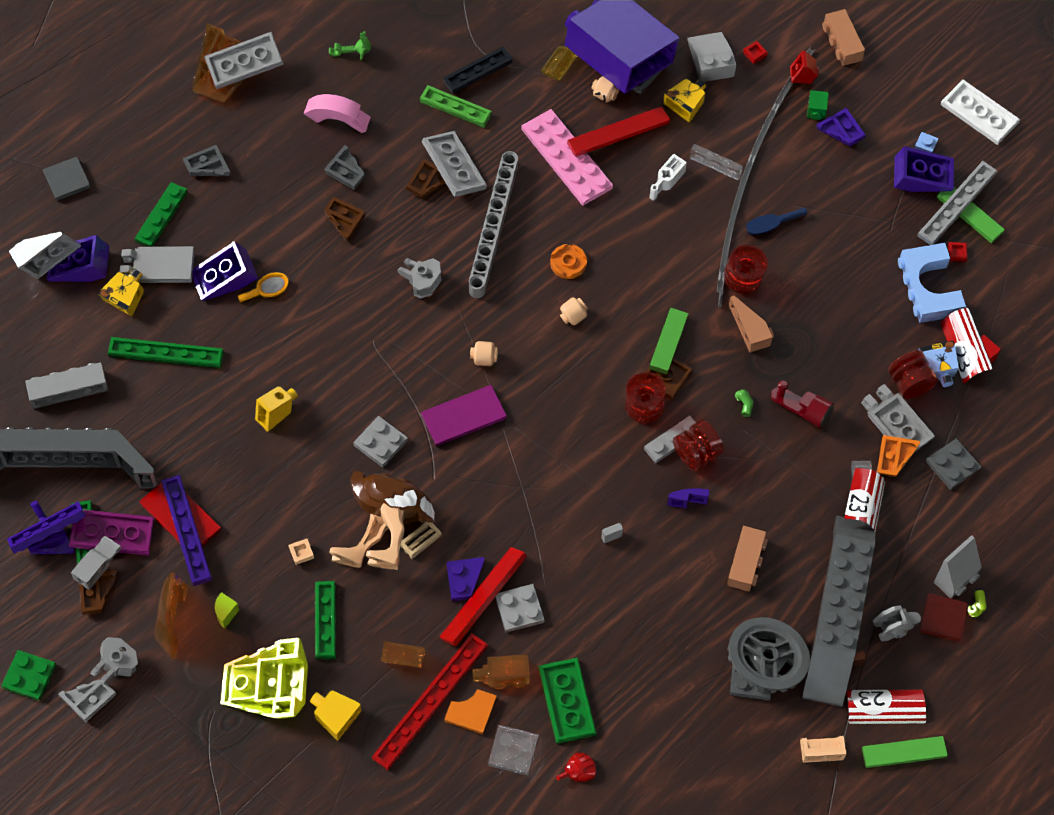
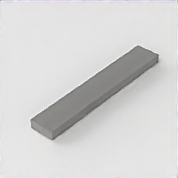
(957, 203)

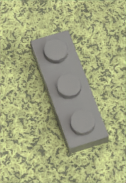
(663, 445)

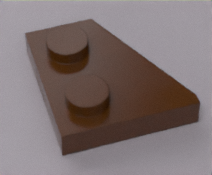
(425, 179)
(344, 217)
(96, 598)

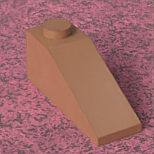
(752, 327)

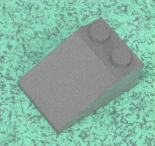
(712, 56)
(42, 253)
(959, 569)

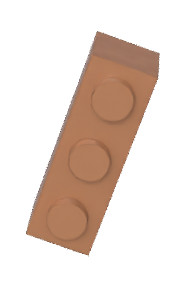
(843, 37)
(747, 559)

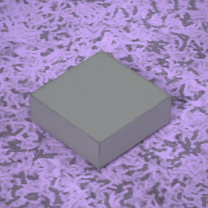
(612, 533)

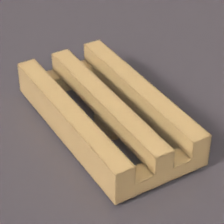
(425, 544)

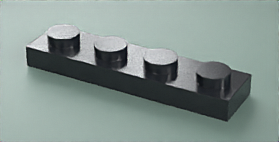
(477, 70)

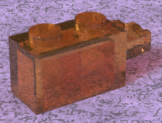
(504, 671)

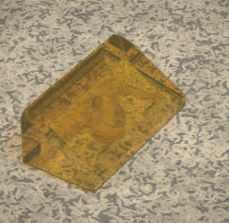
(559, 63)

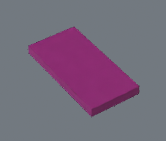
(463, 415)
(127, 530)

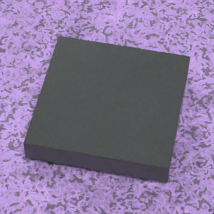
(66, 178)

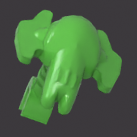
(362, 47)

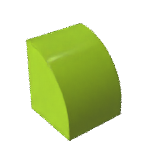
(225, 609)

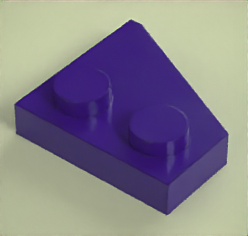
(842, 127)
(463, 577)

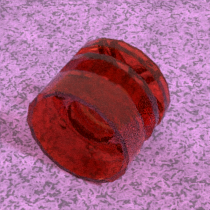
(745, 269)
(912, 374)
(645, 397)
(698, 445)

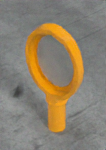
(267, 286)

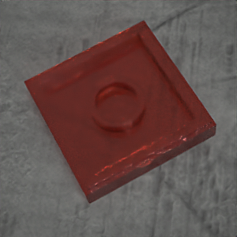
(944, 617)

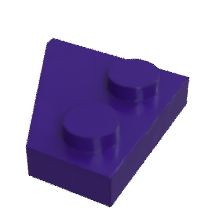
(53, 544)

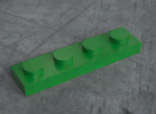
(161, 215)

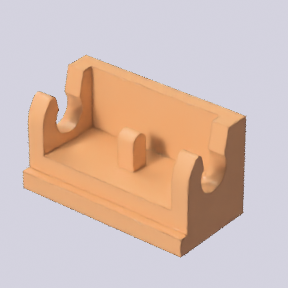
(823, 749)

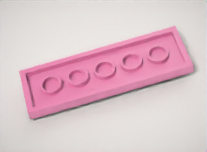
(579, 172)

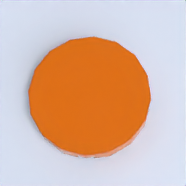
(568, 261)

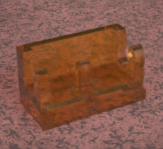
(403, 654)

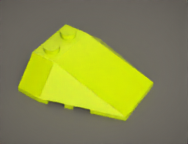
(268, 681)

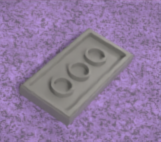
(244, 60)
(454, 163)

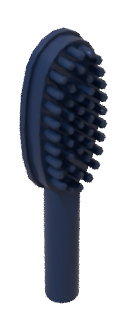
(769, 222)

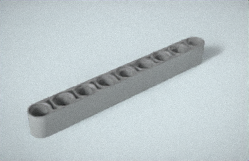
(493, 231)

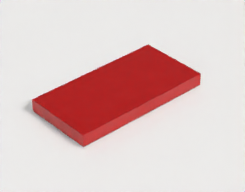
(157, 506)

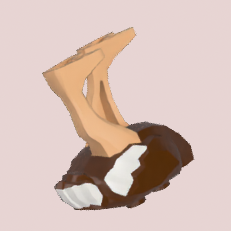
(390, 506)

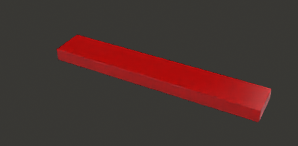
(618, 131)
(483, 596)

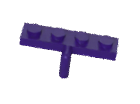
(46, 526)

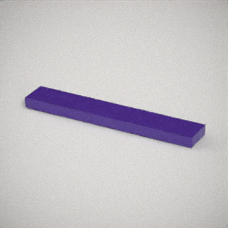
(186, 530)

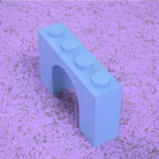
(928, 305)

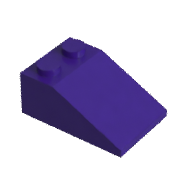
(923, 171)
(84, 264)
(224, 272)

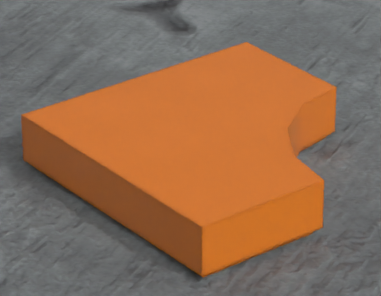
(472, 713)

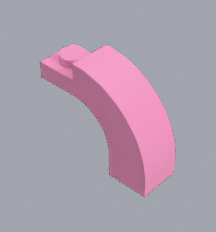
(337, 107)

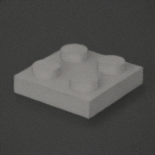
(380, 441)
(519, 608)

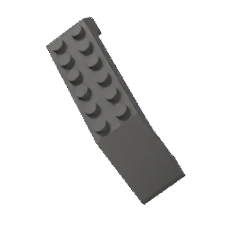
(74, 449)
(840, 612)

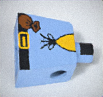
(942, 360)

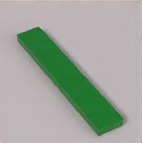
(165, 352)

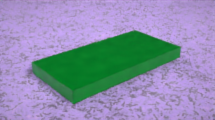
(567, 700)

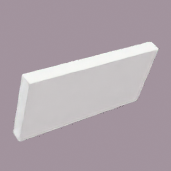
(980, 112)

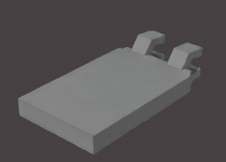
(160, 264)
(896, 417)

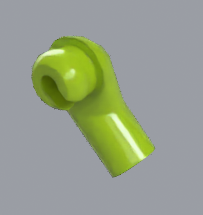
(979, 606)

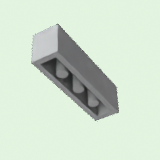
(66, 385)

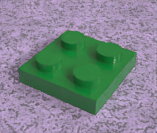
(28, 675)

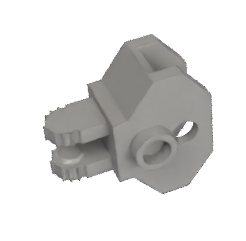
(424, 276)
(895, 622)
(115, 659)

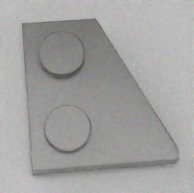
(88, 698)

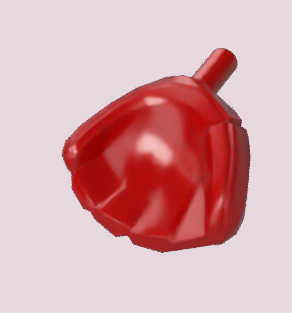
(579, 768)

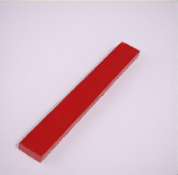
(429, 702)

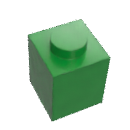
(817, 105)

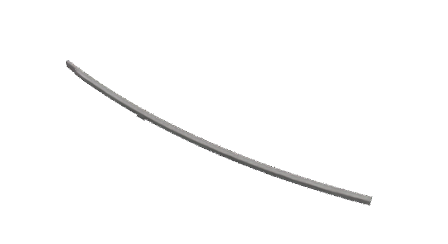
(782, 95)

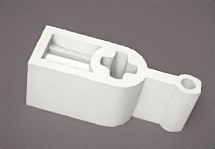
(668, 175)

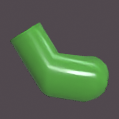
(746, 399)

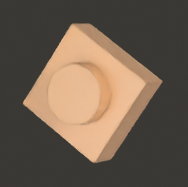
(301, 551)

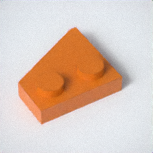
(895, 454)

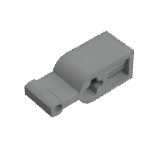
(95, 562)

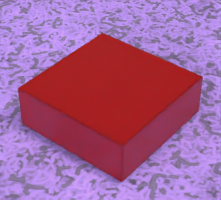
(755, 52)
(957, 251)

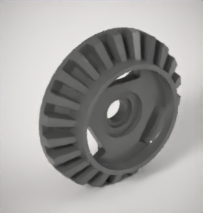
(784, 645)

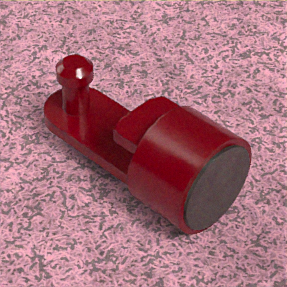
(811, 407)

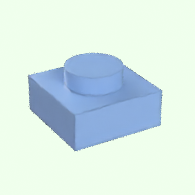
(926, 142)

